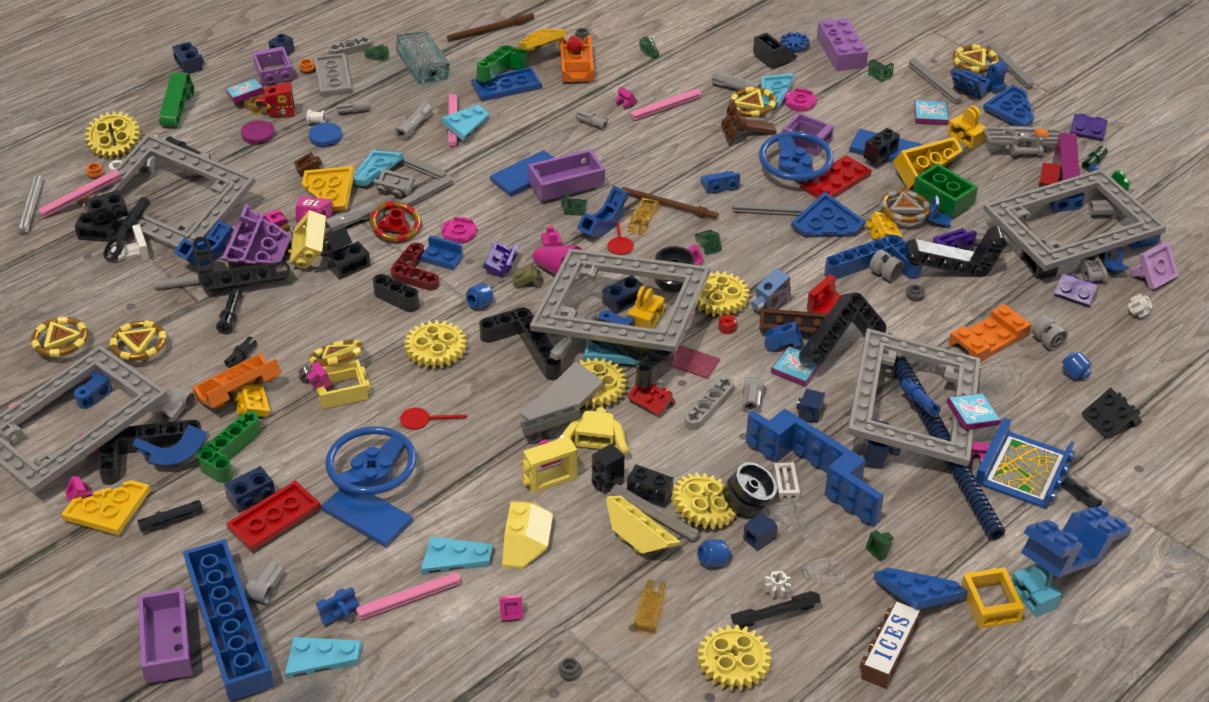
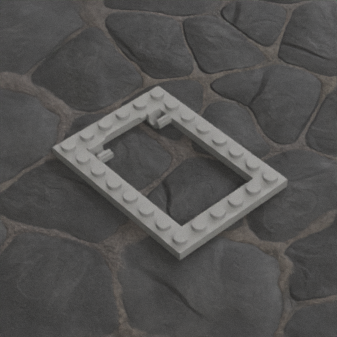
(234, 187)
(1052, 253)
(578, 263)
(958, 368)
(37, 474)

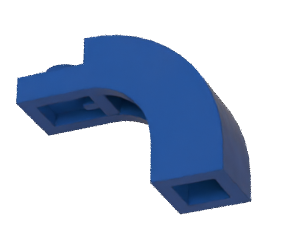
(607, 217)
(217, 240)
(185, 449)

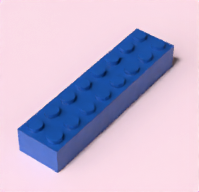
(228, 620)

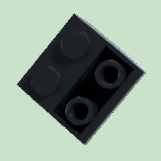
(771, 50)

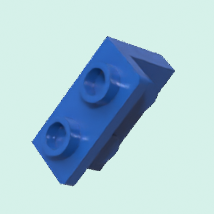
(720, 181)
(442, 253)

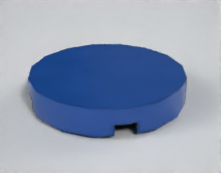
(325, 134)

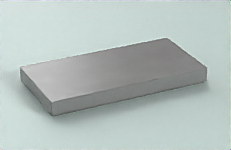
(332, 75)
(571, 388)

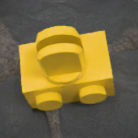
(967, 128)
(647, 308)

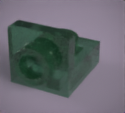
(880, 71)
(573, 206)
(710, 241)

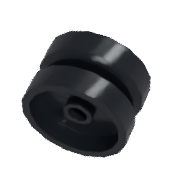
(674, 254)
(749, 489)

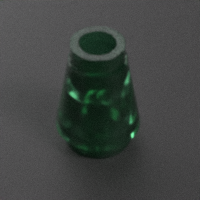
(649, 47)
(377, 52)

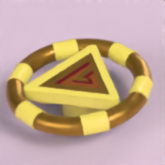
(975, 58)
(753, 101)
(59, 337)
(138, 340)
(337, 352)

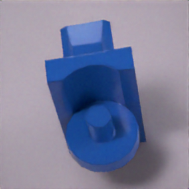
(337, 606)

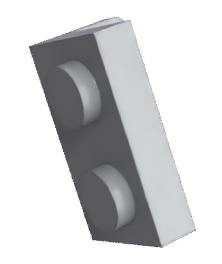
(394, 183)

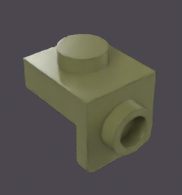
(525, 275)

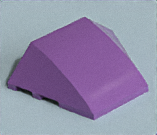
(256, 240)

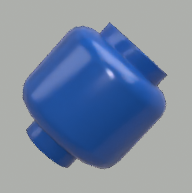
(479, 296)
(1077, 366)
(713, 553)

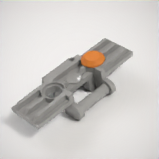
(1012, 135)

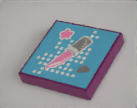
(245, 90)
(931, 112)
(790, 368)
(973, 411)

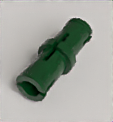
(1095, 157)

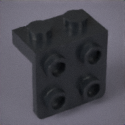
(1111, 413)

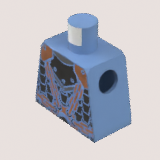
(773, 291)

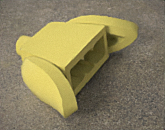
(596, 431)

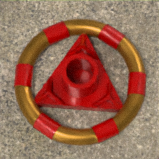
(395, 221)

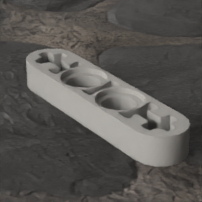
(705, 401)

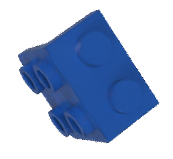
(970, 82)

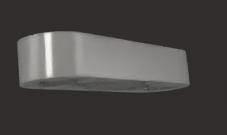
(350, 46)

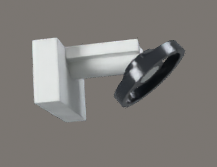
(130, 250)

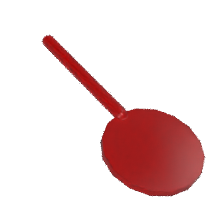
(620, 245)
(418, 418)

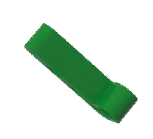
(499, 60)
(178, 89)
(216, 454)

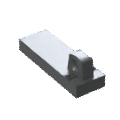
(533, 427)

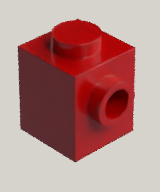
(1049, 174)

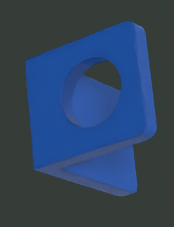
(938, 217)
(1115, 265)

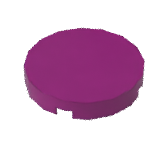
(257, 131)

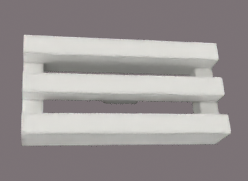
(787, 492)

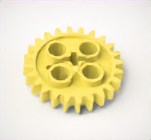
(100, 138)
(723, 294)
(435, 344)
(613, 378)
(702, 501)
(734, 657)

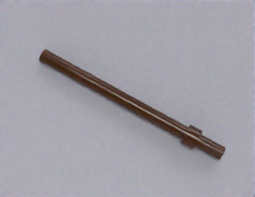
(519, 19)
(699, 211)

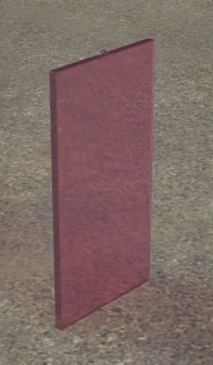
(694, 361)

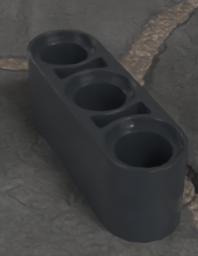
(396, 293)

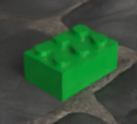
(953, 191)

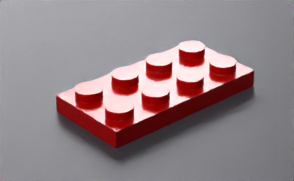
(838, 179)
(273, 516)

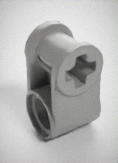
(1093, 269)

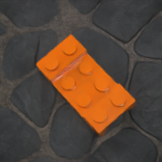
(577, 66)
(992, 334)
(214, 390)

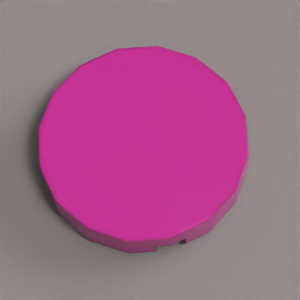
(800, 99)
(459, 230)

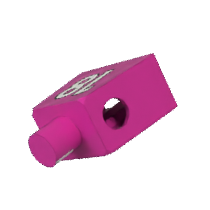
(316, 205)

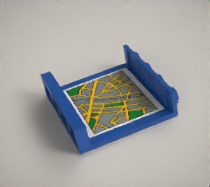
(1023, 467)

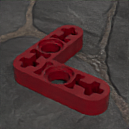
(404, 271)

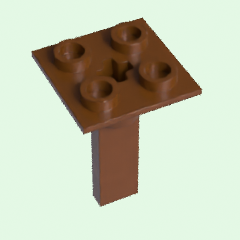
(735, 122)

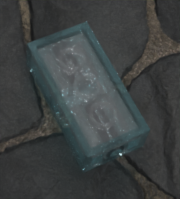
(422, 57)

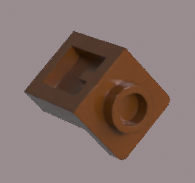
(307, 162)

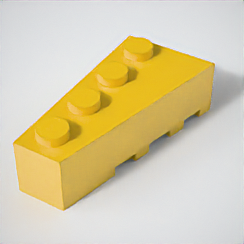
(919, 159)

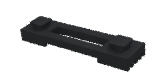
(804, 601)

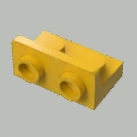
(881, 226)
(251, 398)

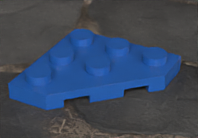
(1011, 106)
(827, 218)
(920, 589)

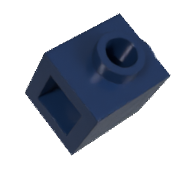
(282, 40)
(811, 405)
(760, 531)

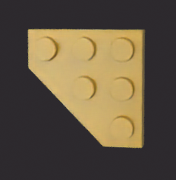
(542, 38)
(330, 184)
(108, 508)

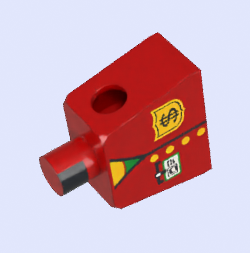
(278, 100)

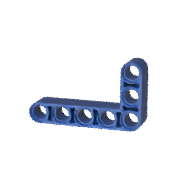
(859, 258)

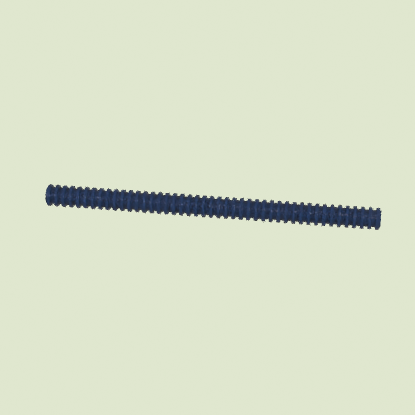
(962, 474)

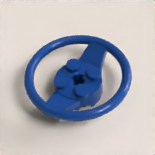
(795, 162)
(372, 468)

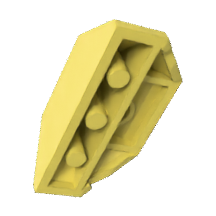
(637, 527)
(525, 533)

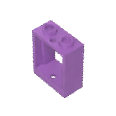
(277, 57)
(812, 126)

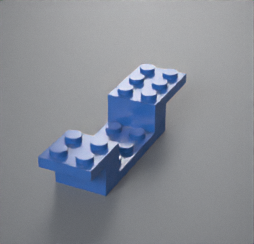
(843, 467)
(1078, 545)

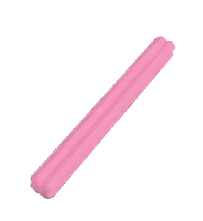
(665, 104)
(452, 108)
(80, 193)
(408, 595)

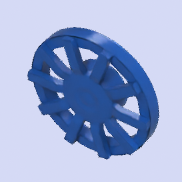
(795, 42)

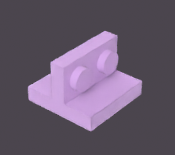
(1156, 266)

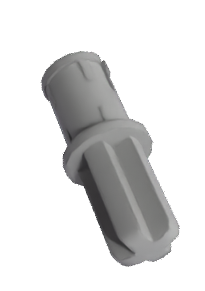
(353, 107)
(592, 119)

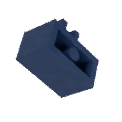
(875, 453)

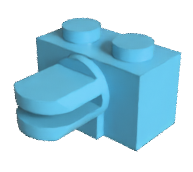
(1036, 589)

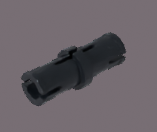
(240, 352)
(1081, 492)

